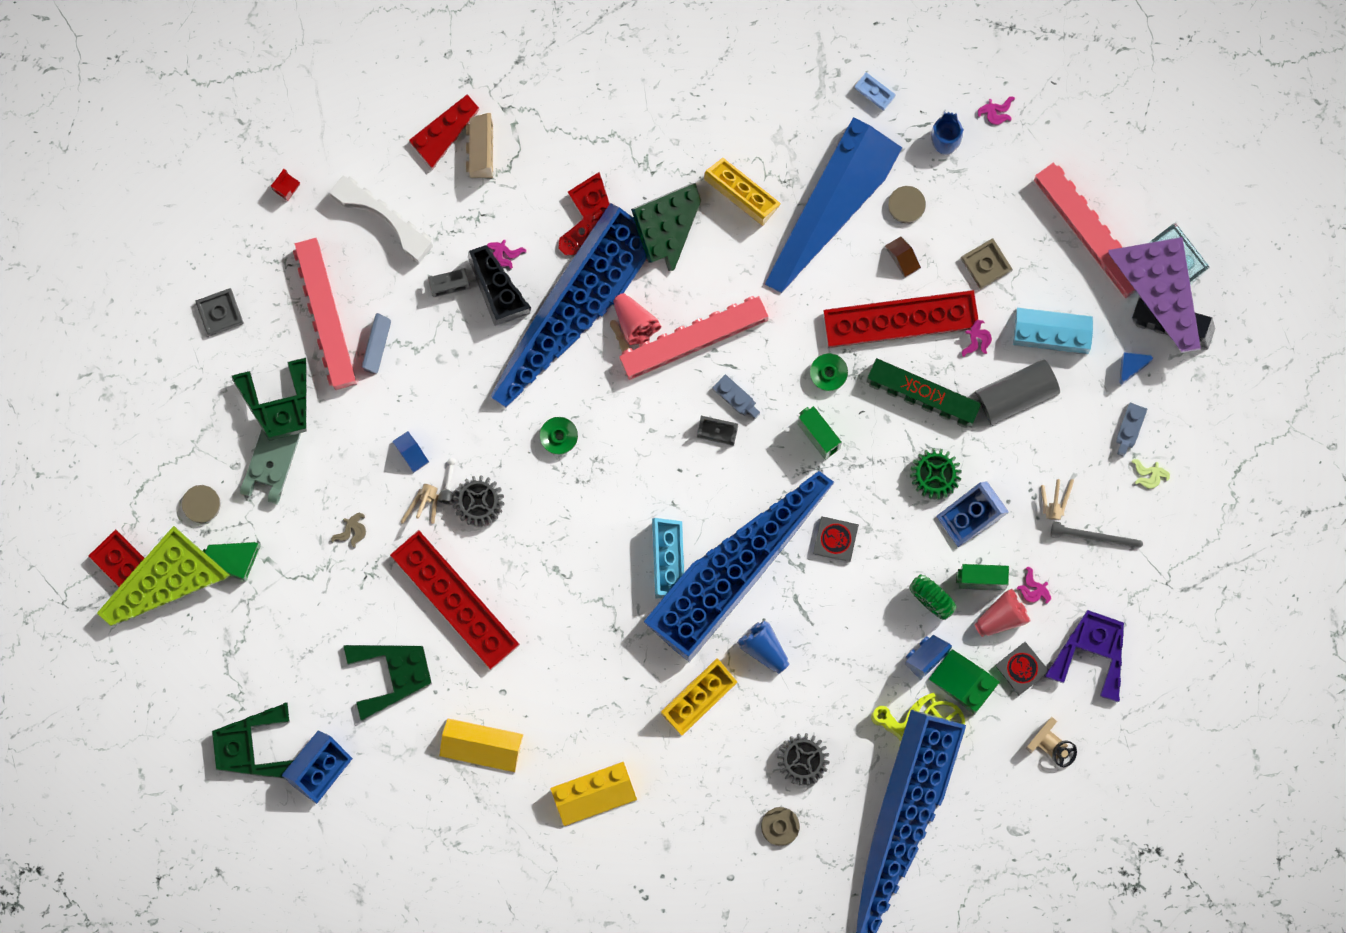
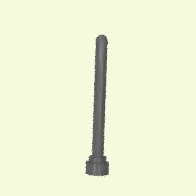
(1060, 530)

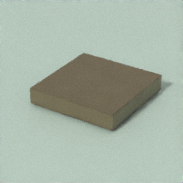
(986, 263)

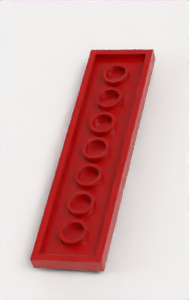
(900, 318)
(455, 600)

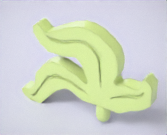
(1156, 472)

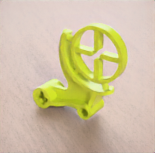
(898, 729)

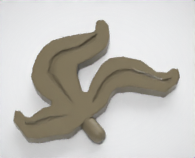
(359, 529)

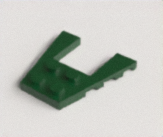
(281, 416)
(407, 672)
(235, 744)

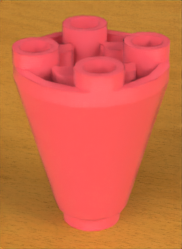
(635, 320)
(1003, 615)

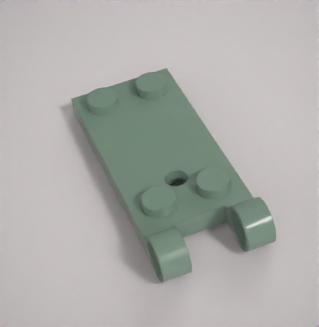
(281, 454)

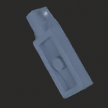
(736, 397)
(1130, 427)

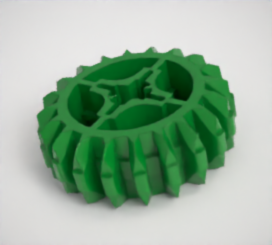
(940, 480)
(932, 597)

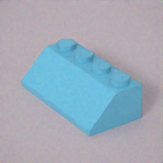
(1053, 330)

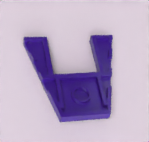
(1098, 636)

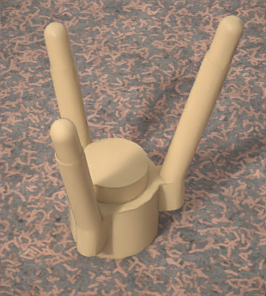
(427, 494)
(1054, 511)

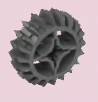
(466, 490)
(788, 767)

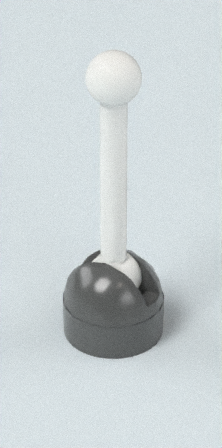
(446, 495)

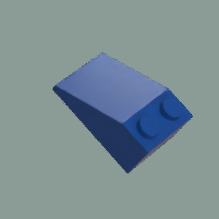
(972, 513)
(927, 656)

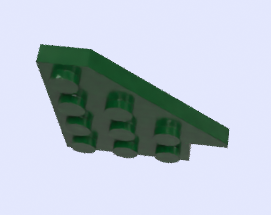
(666, 223)

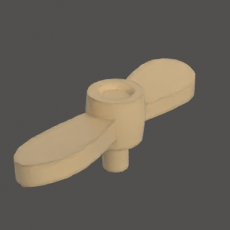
(619, 336)

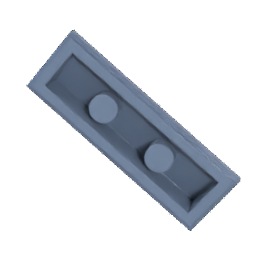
(376, 343)

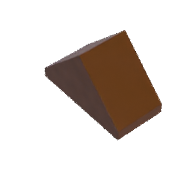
(903, 256)

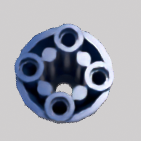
(764, 647)

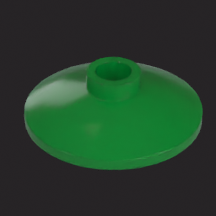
(832, 363)
(556, 426)

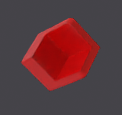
(285, 185)

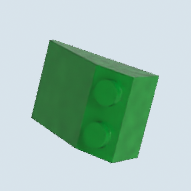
(964, 681)

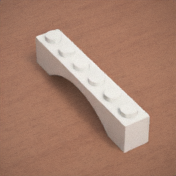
(352, 196)

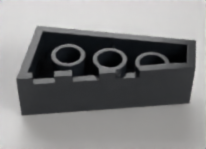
(499, 292)
(1145, 319)

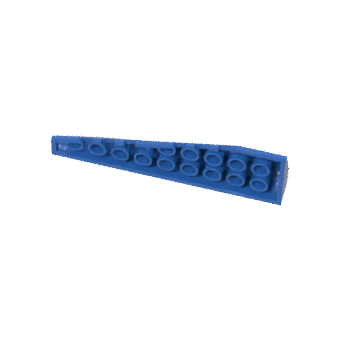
(849, 179)

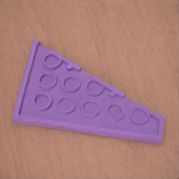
(1163, 282)

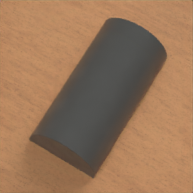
(1018, 391)

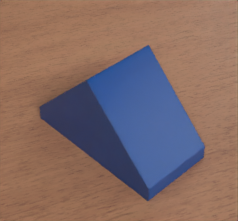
(1132, 364)
(410, 451)

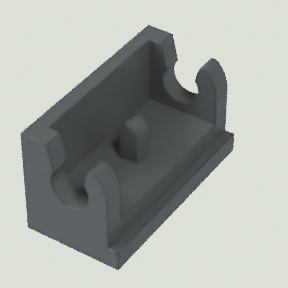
(448, 282)
(717, 430)

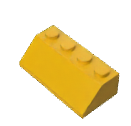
(593, 793)

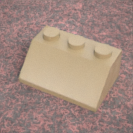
(480, 146)

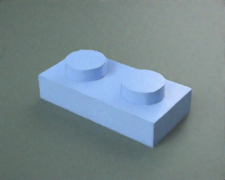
(875, 91)

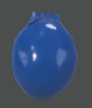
(947, 133)

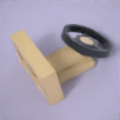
(1053, 745)

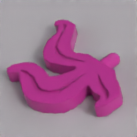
(992, 116)
(500, 248)
(975, 332)
(1034, 596)

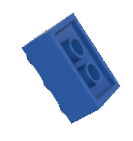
(317, 766)

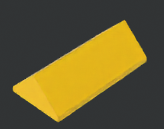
(741, 191)
(699, 697)
(480, 745)

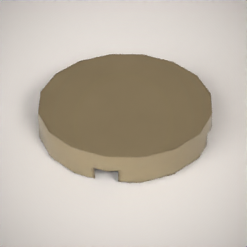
(906, 204)
(201, 503)
(780, 826)

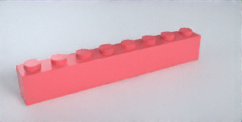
(1083, 222)
(325, 314)
(694, 337)

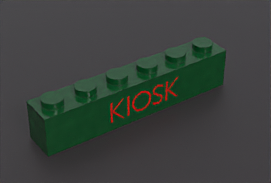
(923, 392)

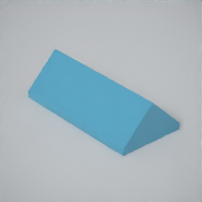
(667, 554)

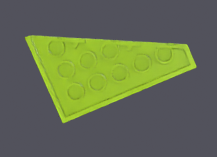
(166, 574)

